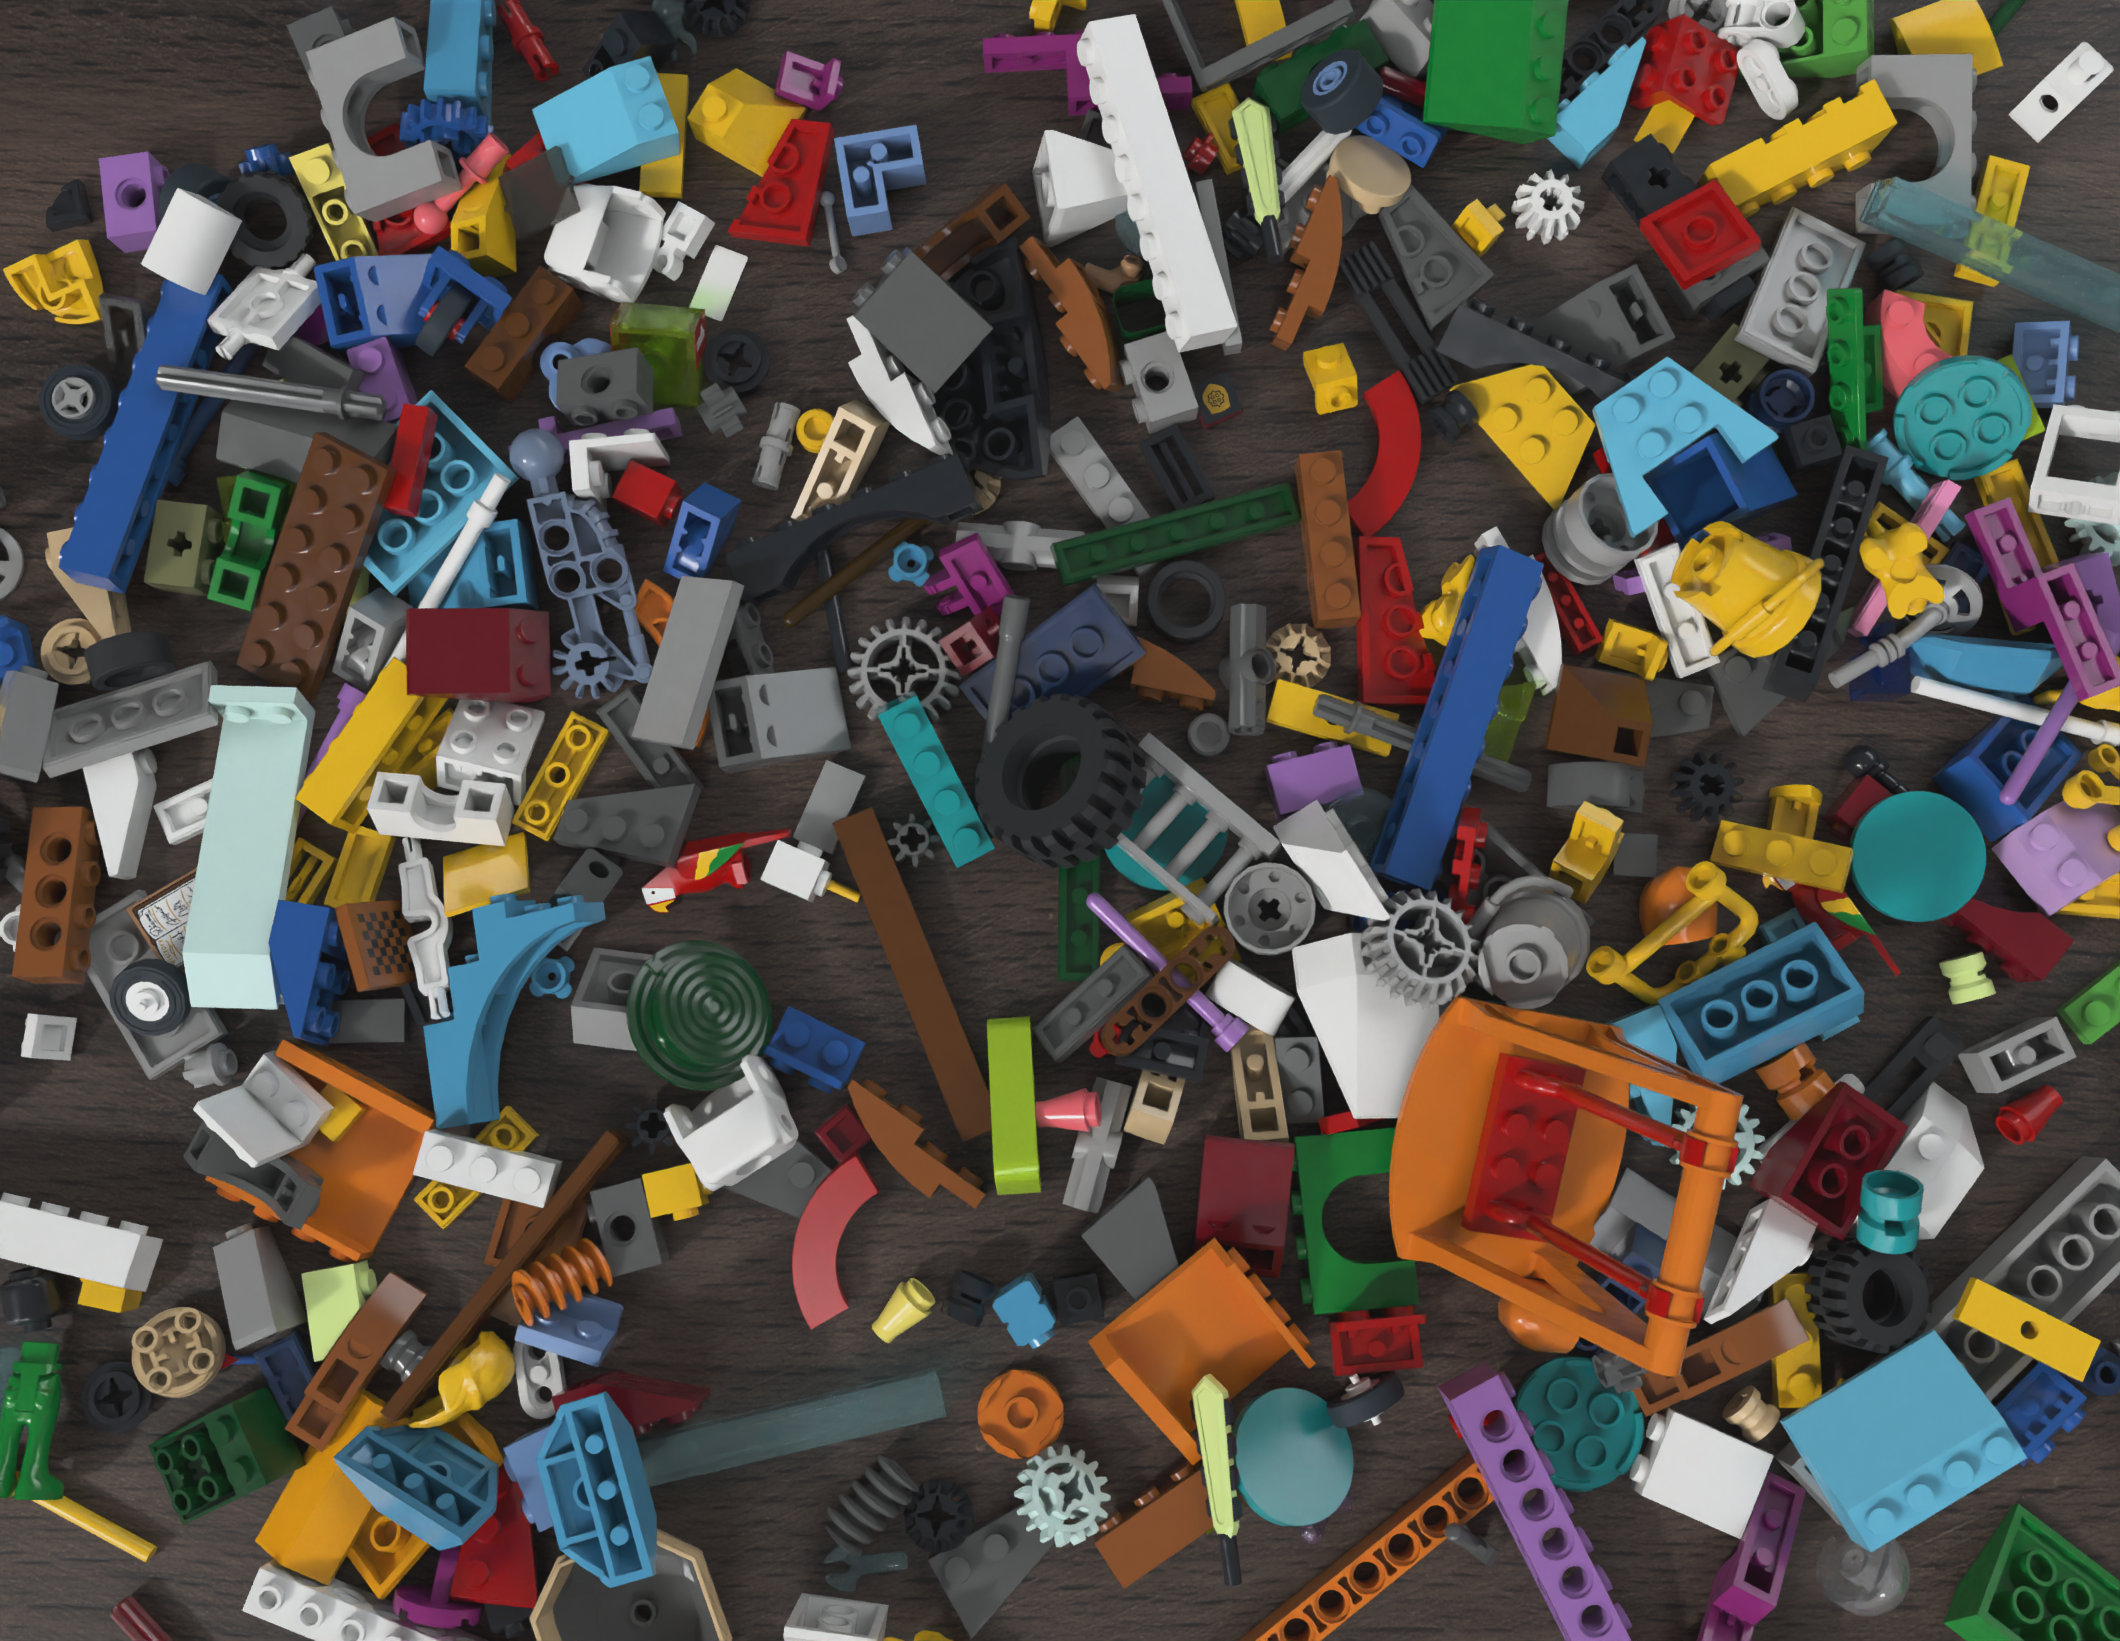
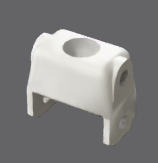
(608, 243)
(735, 1127)

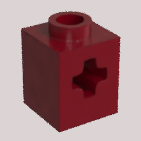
(980, 635)

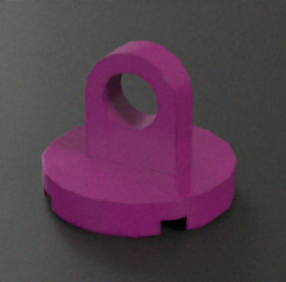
(431, 1602)

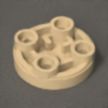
(1369, 172)
(178, 1352)

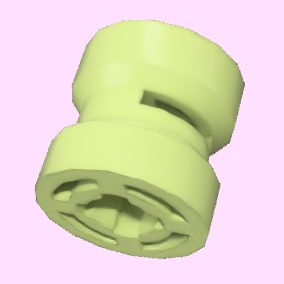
(1967, 978)

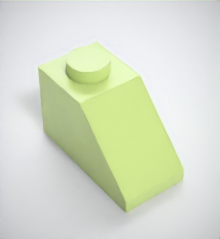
(333, 1301)

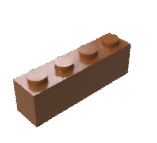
(1327, 540)
(1156, 1525)

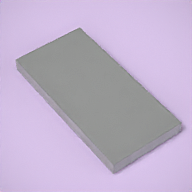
(1790, 298)
(688, 661)
(130, 719)
(114, 946)

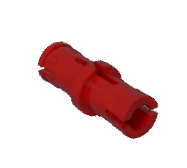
(528, 40)

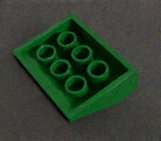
(1496, 67)
(2034, 1589)

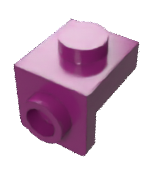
(808, 81)

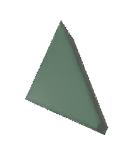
(1843, 624)

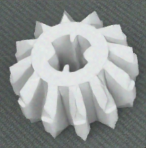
(1553, 193)

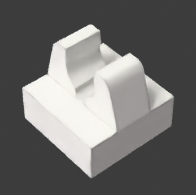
(48, 1037)

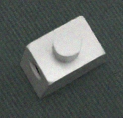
(2067, 84)

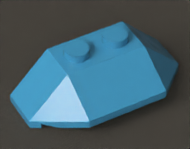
(1984, 664)
(423, 1481)
(599, 1491)

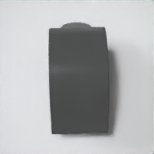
(1599, 783)

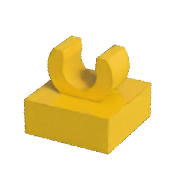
(1479, 226)

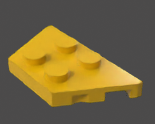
(1533, 425)

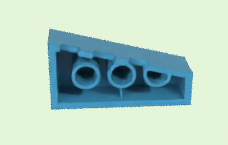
(461, 53)

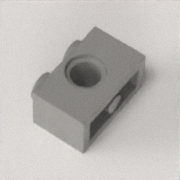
(1158, 358)
(2016, 1055)

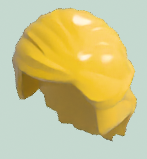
(469, 1382)

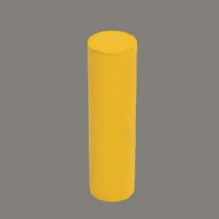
(844, 891)

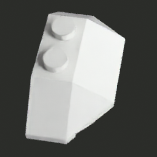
(1940, 1153)

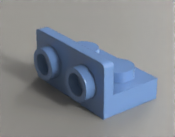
(2043, 360)
(579, 1332)

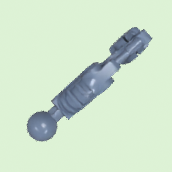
(538, 459)

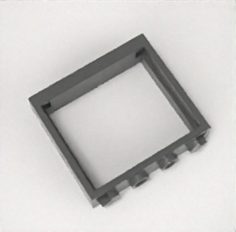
(1261, 51)

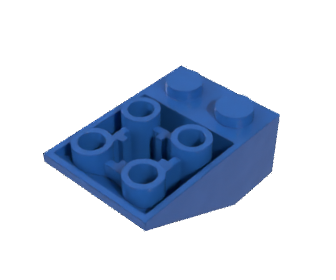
(372, 299)
(309, 967)

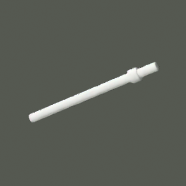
(480, 515)
(2099, 732)

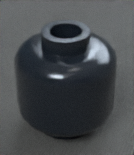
(32, 1298)

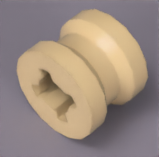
(1751, 1414)

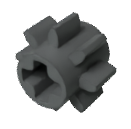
(721, 410)
(904, 833)
(1617, 1371)

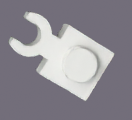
(682, 236)

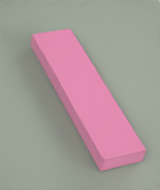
(1927, 517)

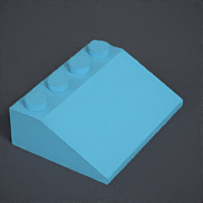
(455, 477)
(1902, 1441)

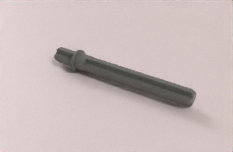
(328, 400)
(1368, 723)

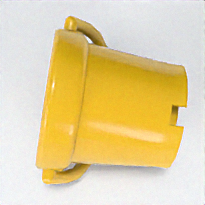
(1747, 589)

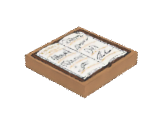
(164, 918)

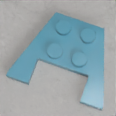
(1658, 419)

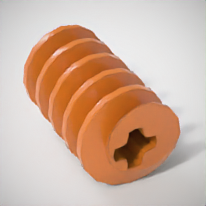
(559, 1277)

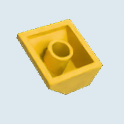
(742, 119)

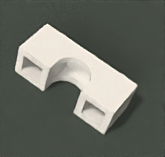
(409, 809)
(487, 1169)

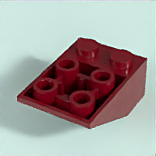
(1245, 1200)
(640, 1397)

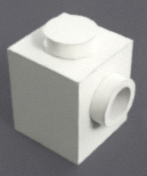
(798, 870)

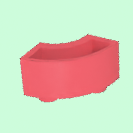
(1904, 339)

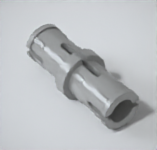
(776, 446)

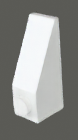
(122, 804)
(1765, 1251)

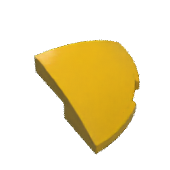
(61, 282)

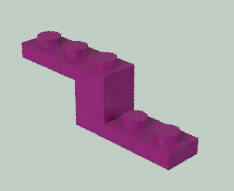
(1058, 52)
(2049, 597)
(1752, 1578)

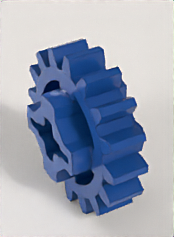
(446, 125)

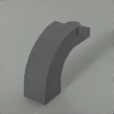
(282, 1184)

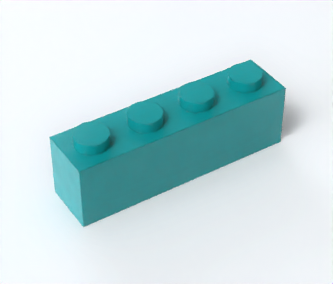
(935, 779)

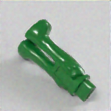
(32, 1401)

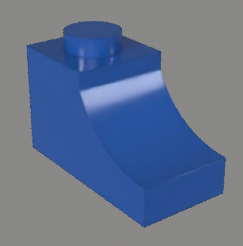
(701, 531)

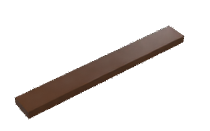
(916, 972)
(500, 1280)

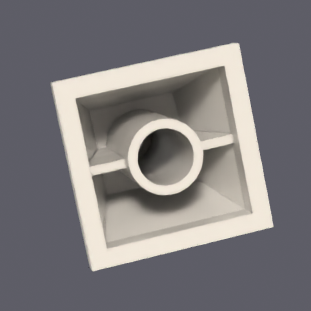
(1075, 186)

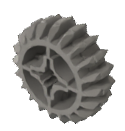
(884, 672)
(1408, 954)

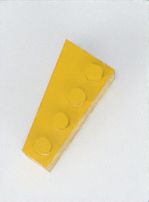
(1804, 153)

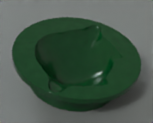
(698, 1014)

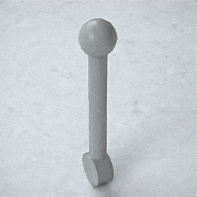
(837, 263)

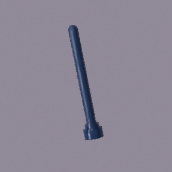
(205, 414)

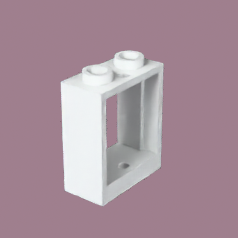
(2073, 497)

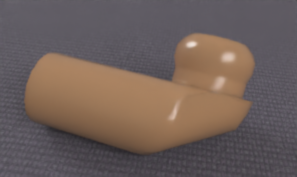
(1110, 280)

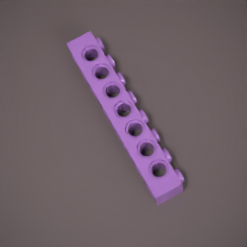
(1469, 1401)

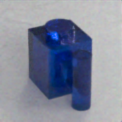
(1881, 683)

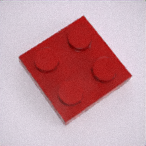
(1700, 234)

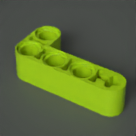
(1013, 1106)

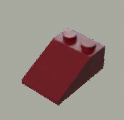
(478, 654)
(1824, 1157)

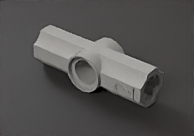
(1017, 543)
(1098, 1149)

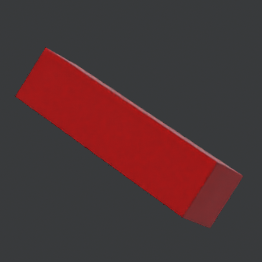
(411, 459)
(1572, 615)

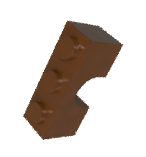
(507, 351)

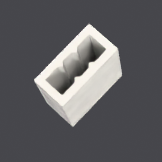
(1700, 1471)

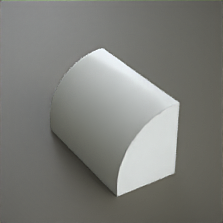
(191, 241)

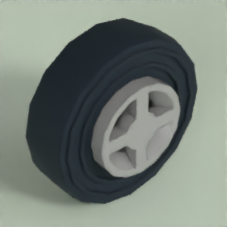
(63, 399)

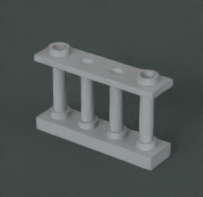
(1221, 815)

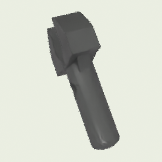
(1473, 1542)

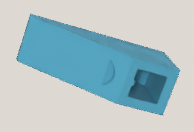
(1595, 113)
(1651, 1032)

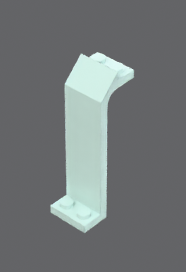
(246, 846)

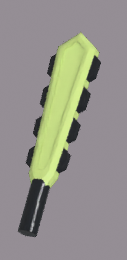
(1257, 152)
(1217, 1445)

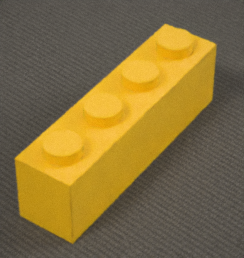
(373, 741)

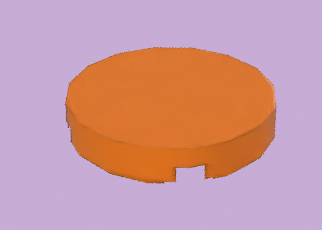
(1020, 1413)

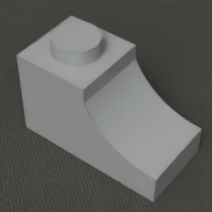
(369, 637)

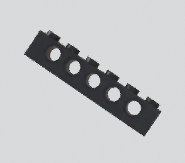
(1836, 541)

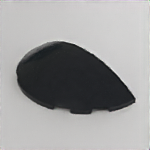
(1001, 391)

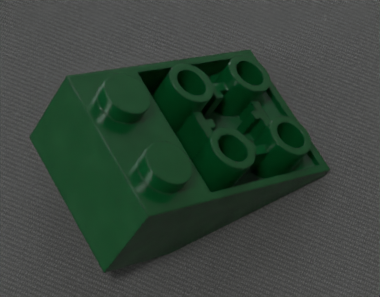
(226, 1455)

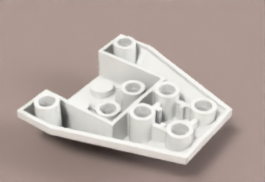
(1363, 1032)

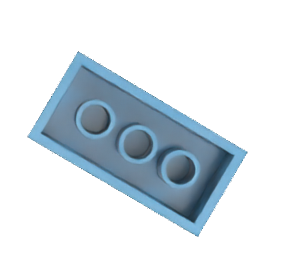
(1762, 1005)

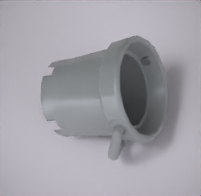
(1529, 941)

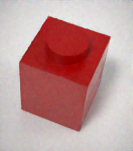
(648, 494)

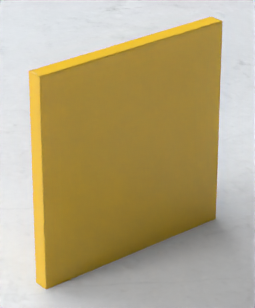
(485, 872)

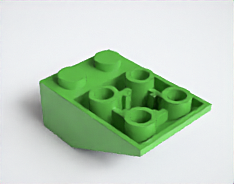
(1834, 39)

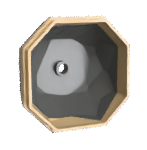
(679, 1594)

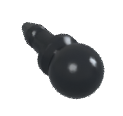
(1866, 760)

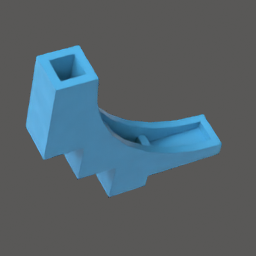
(468, 1043)

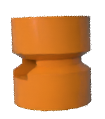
(1796, 1080)

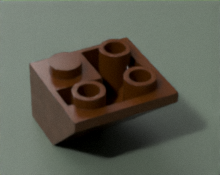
(1600, 716)

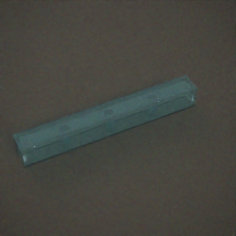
(1995, 250)
(792, 1427)

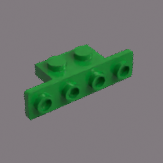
(1853, 366)

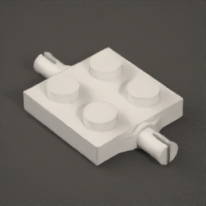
(266, 307)

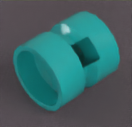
(1889, 1211)

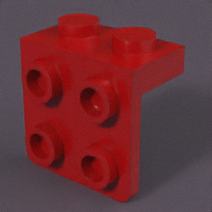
(1687, 67)
(1376, 1343)

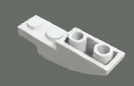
(896, 394)
(1541, 642)

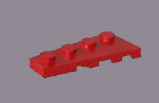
(1390, 649)

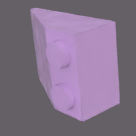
(2061, 854)

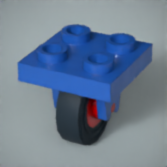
(462, 294)

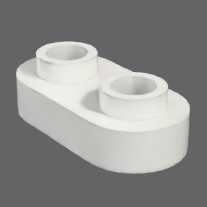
(1767, 78)
(533, 1374)

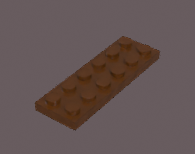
(316, 565)

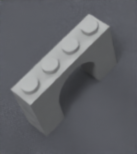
(346, 80)
(1940, 92)

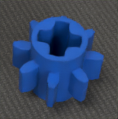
(266, 158)

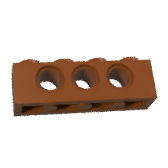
(45, 878)

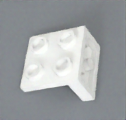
(600, 453)
(489, 745)
(267, 1113)

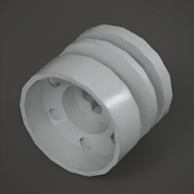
(1590, 534)
(1269, 883)

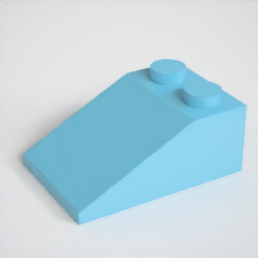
(610, 122)

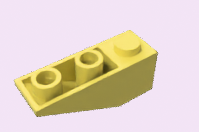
(324, 188)

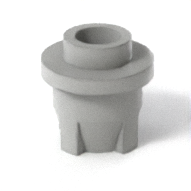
(211, 1066)

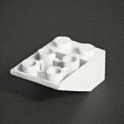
(1332, 862)

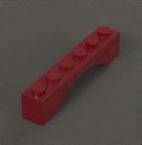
(2021, 941)

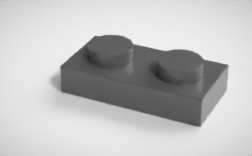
(1301, 1077)

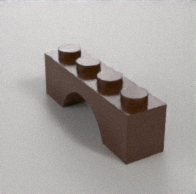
(972, 230)

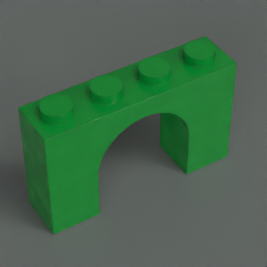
(1333, 1280)

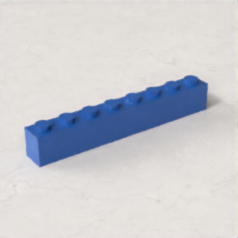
(141, 441)
(1457, 717)

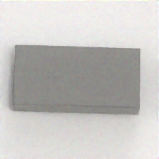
(829, 802)

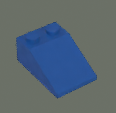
(1986, 762)

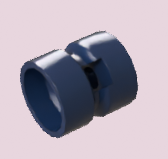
(1781, 400)

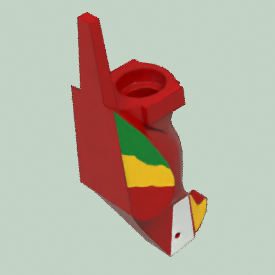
(705, 866)
(1833, 913)

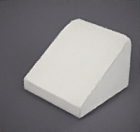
(1122, 594)

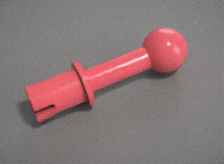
(432, 216)

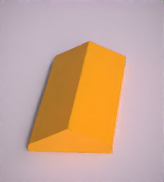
(320, 1505)
(386, 1549)

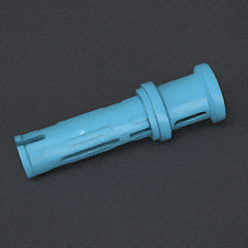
(1908, 482)

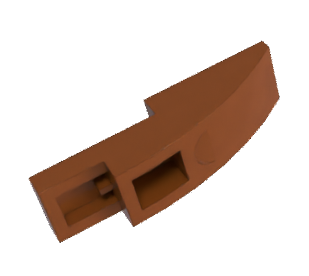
(1318, 251)
(1087, 324)
(1164, 675)
(896, 1136)
(1724, 1356)
(355, 1361)

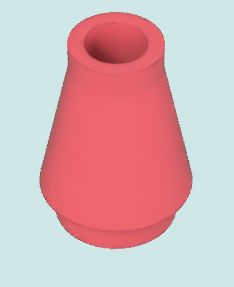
(1070, 1111)

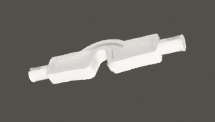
(430, 947)

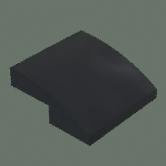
(1174, 1048)

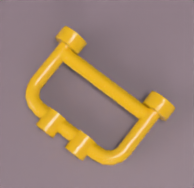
(1708, 886)

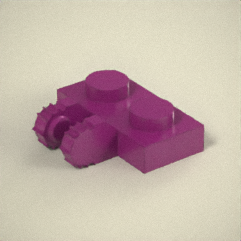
(974, 574)

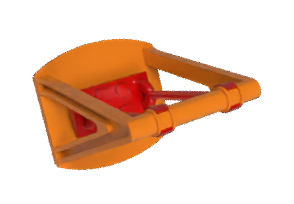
(1516, 1153)

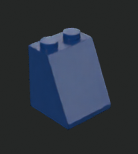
(1714, 486)

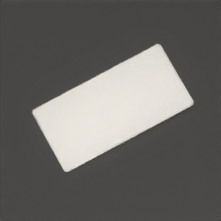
(719, 282)

